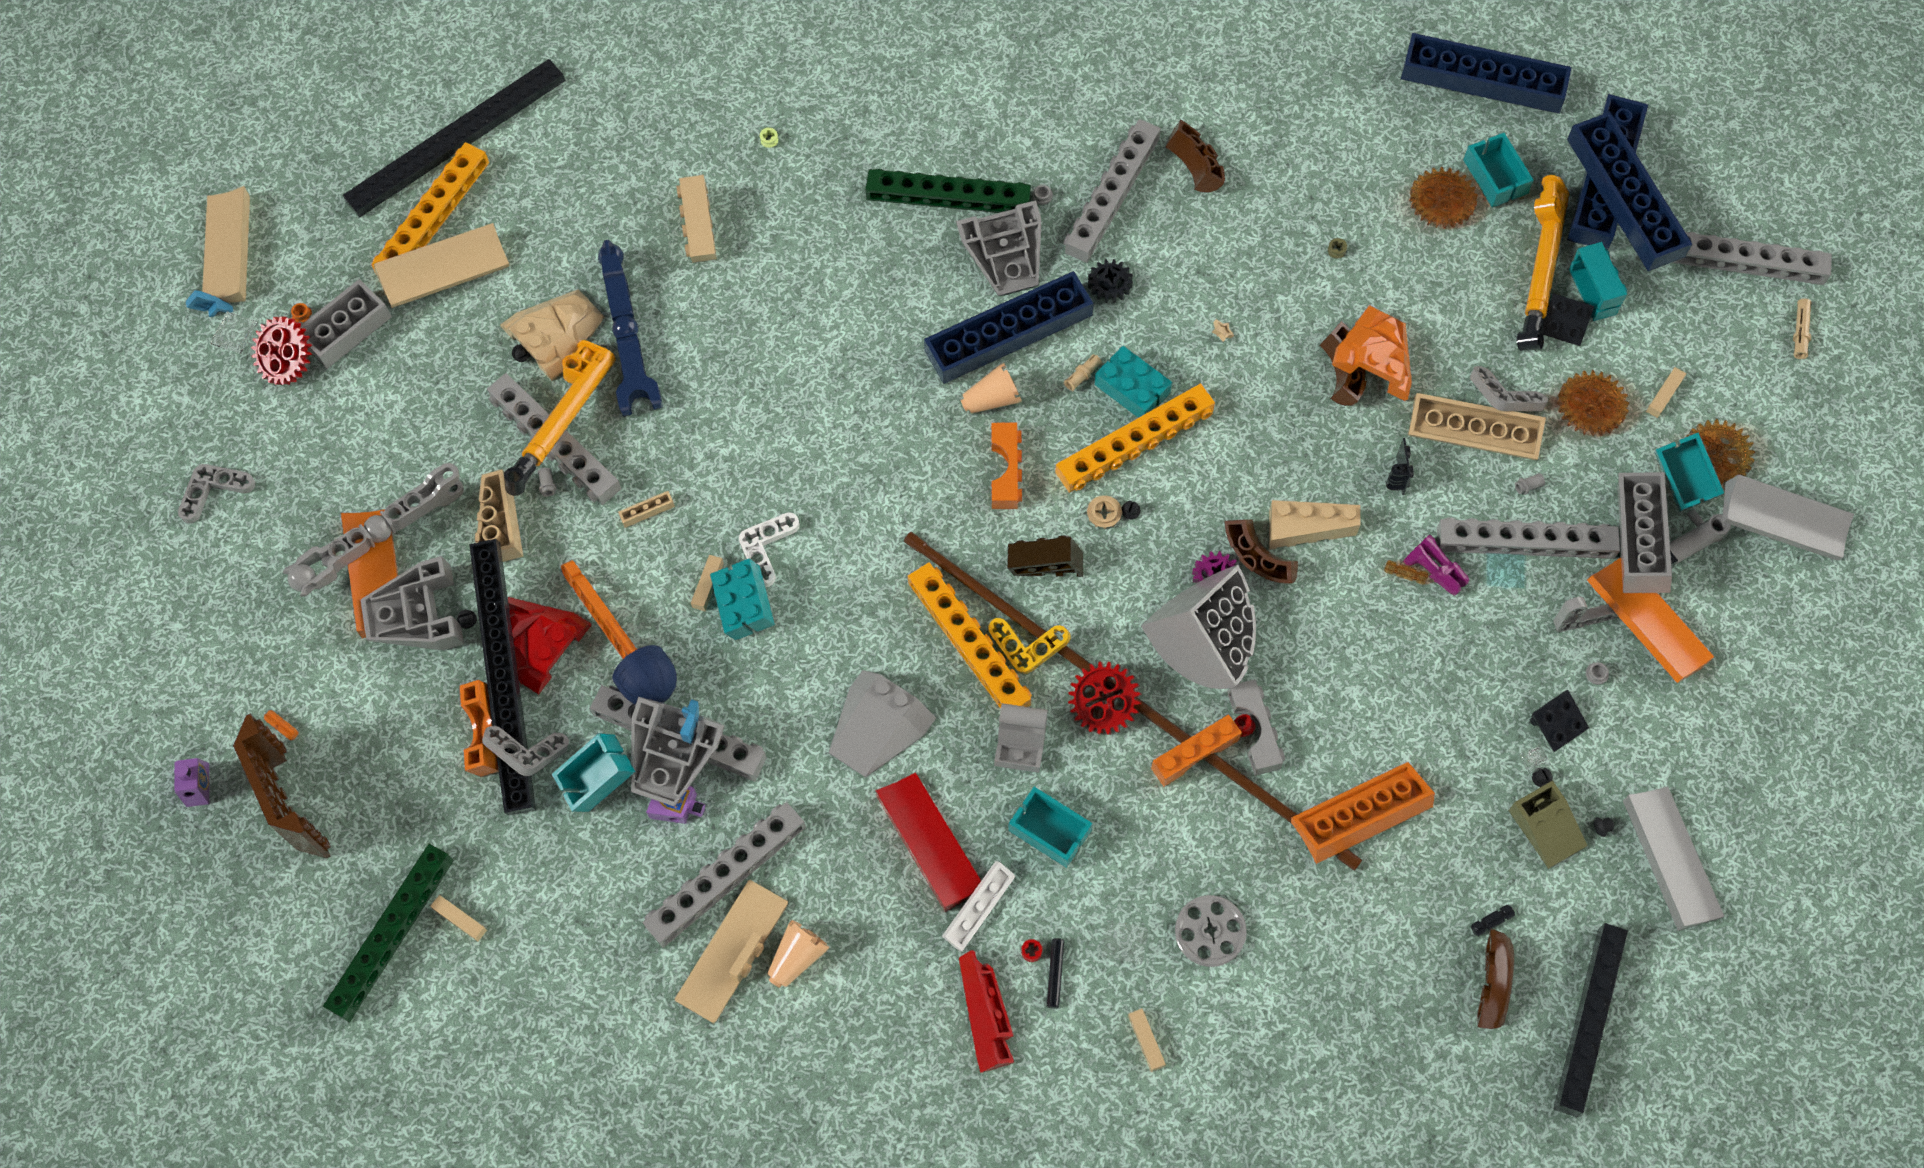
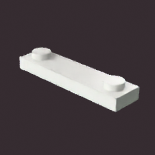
(978, 906)

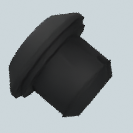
(520, 353)
(1131, 510)
(467, 619)
(1542, 777)
(1603, 826)

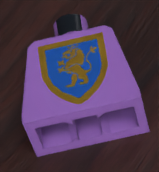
(190, 777)
(678, 813)

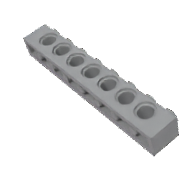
(1148, 137)
(1778, 261)
(602, 490)
(1605, 534)
(748, 767)
(721, 886)

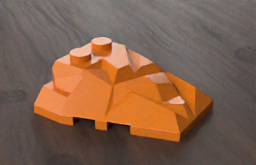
(1380, 347)

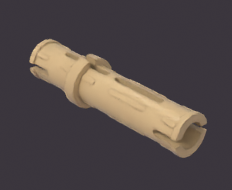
(1802, 335)

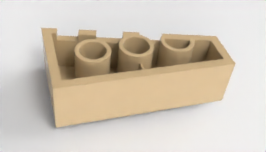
(697, 218)
(498, 516)
(1310, 521)

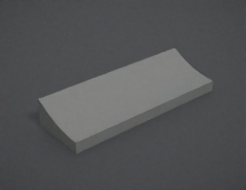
(1786, 517)
(1673, 858)

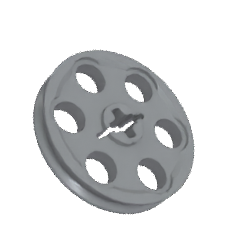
(1217, 922)

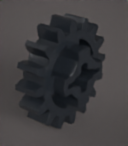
(1101, 284)

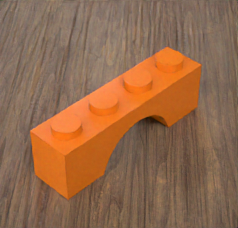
(1005, 488)
(476, 703)
(1206, 742)

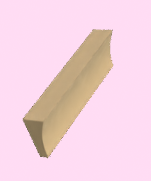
(226, 245)
(441, 265)
(1476, 426)

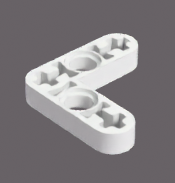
(756, 546)

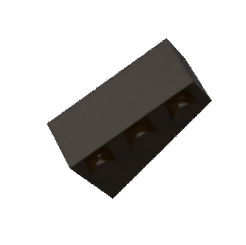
(1045, 555)

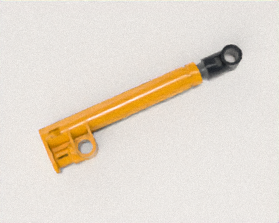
(1551, 214)
(585, 372)

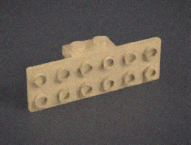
(731, 951)

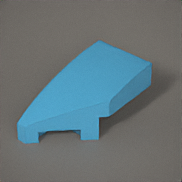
(207, 302)
(689, 728)

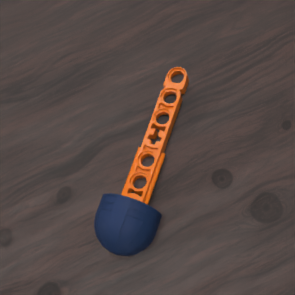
(643, 671)

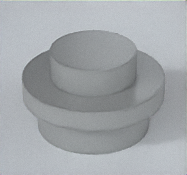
(1042, 195)
(1597, 673)

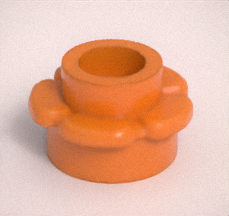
(301, 308)

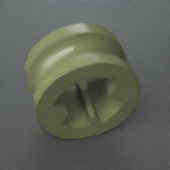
(1340, 243)

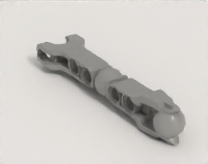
(429, 495)

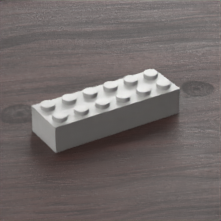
(1644, 533)

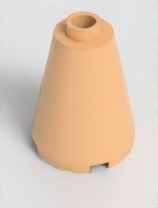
(991, 392)
(795, 954)

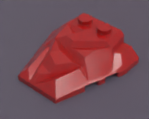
(541, 638)

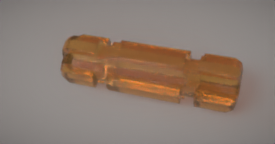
(1406, 572)

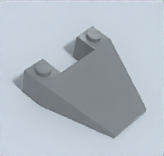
(406, 609)

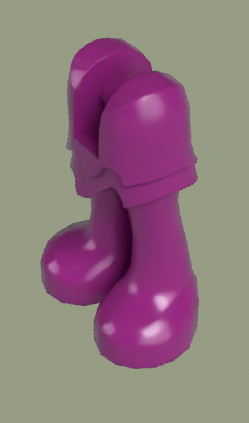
(1448, 576)

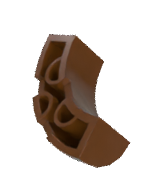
(1197, 157)
(1348, 386)
(1255, 556)
(1499, 977)

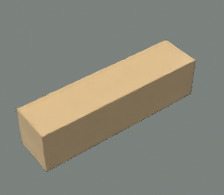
(1666, 392)
(646, 509)
(705, 588)
(458, 918)
(1146, 1040)

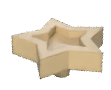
(1222, 330)

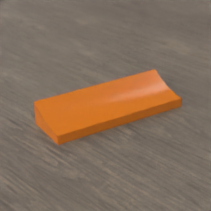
(371, 569)
(1653, 624)
(1363, 811)

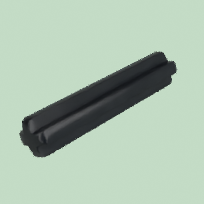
(1055, 973)

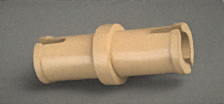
(1083, 372)

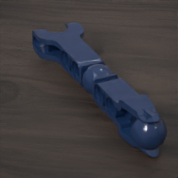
(625, 330)

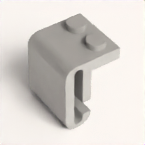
(1021, 737)

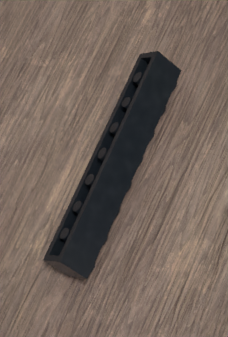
(1590, 1020)

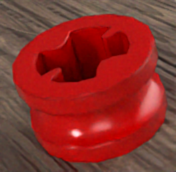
(1245, 724)
(1025, 946)

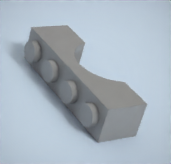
(1265, 754)

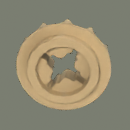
(1111, 506)

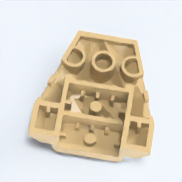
(554, 329)

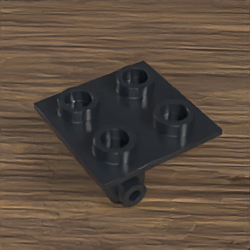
(1567, 319)
(1401, 472)
(1559, 720)

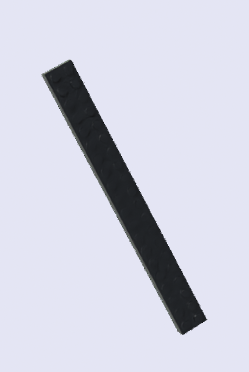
(448, 140)
(501, 668)

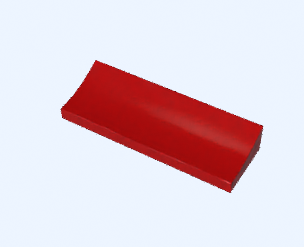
(929, 840)

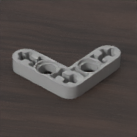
(1503, 399)
(205, 485)
(1575, 614)
(498, 740)

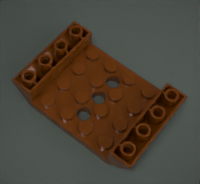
(259, 754)

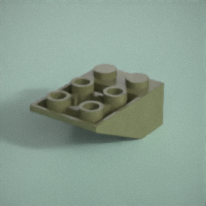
(1548, 824)

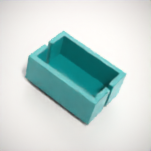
(1498, 170)
(1598, 280)
(1132, 382)
(1689, 472)
(742, 599)
(594, 772)
(1050, 827)

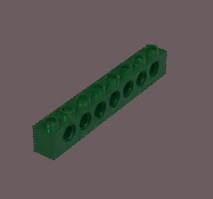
(938, 194)
(388, 933)

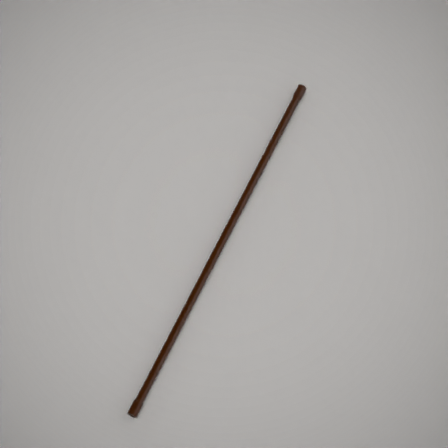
(922, 547)

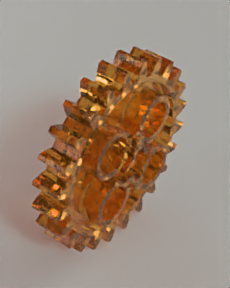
(1430, 186)
(1593, 403)
(1742, 455)

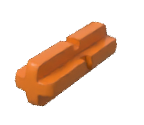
(281, 725)

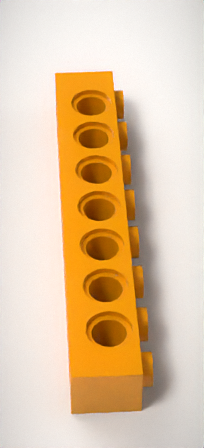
(439, 208)
(1140, 428)
(929, 576)

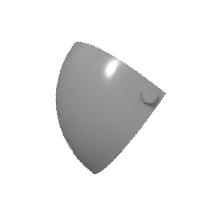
(1207, 630)

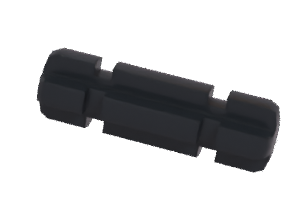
(1492, 920)

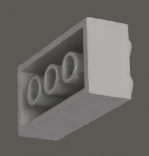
(344, 323)

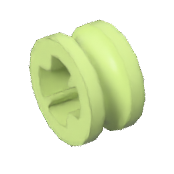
(774, 139)

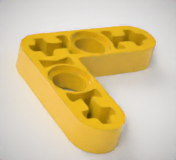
(1028, 652)

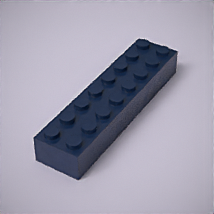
(1486, 73)
(1629, 191)
(1592, 217)
(1008, 327)

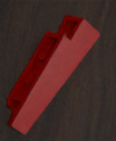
(986, 1013)

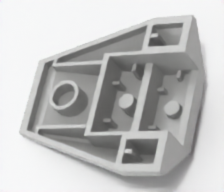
(1005, 246)
(877, 723)
(660, 757)

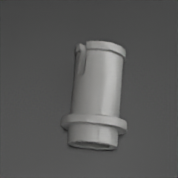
(1523, 486)
(547, 487)

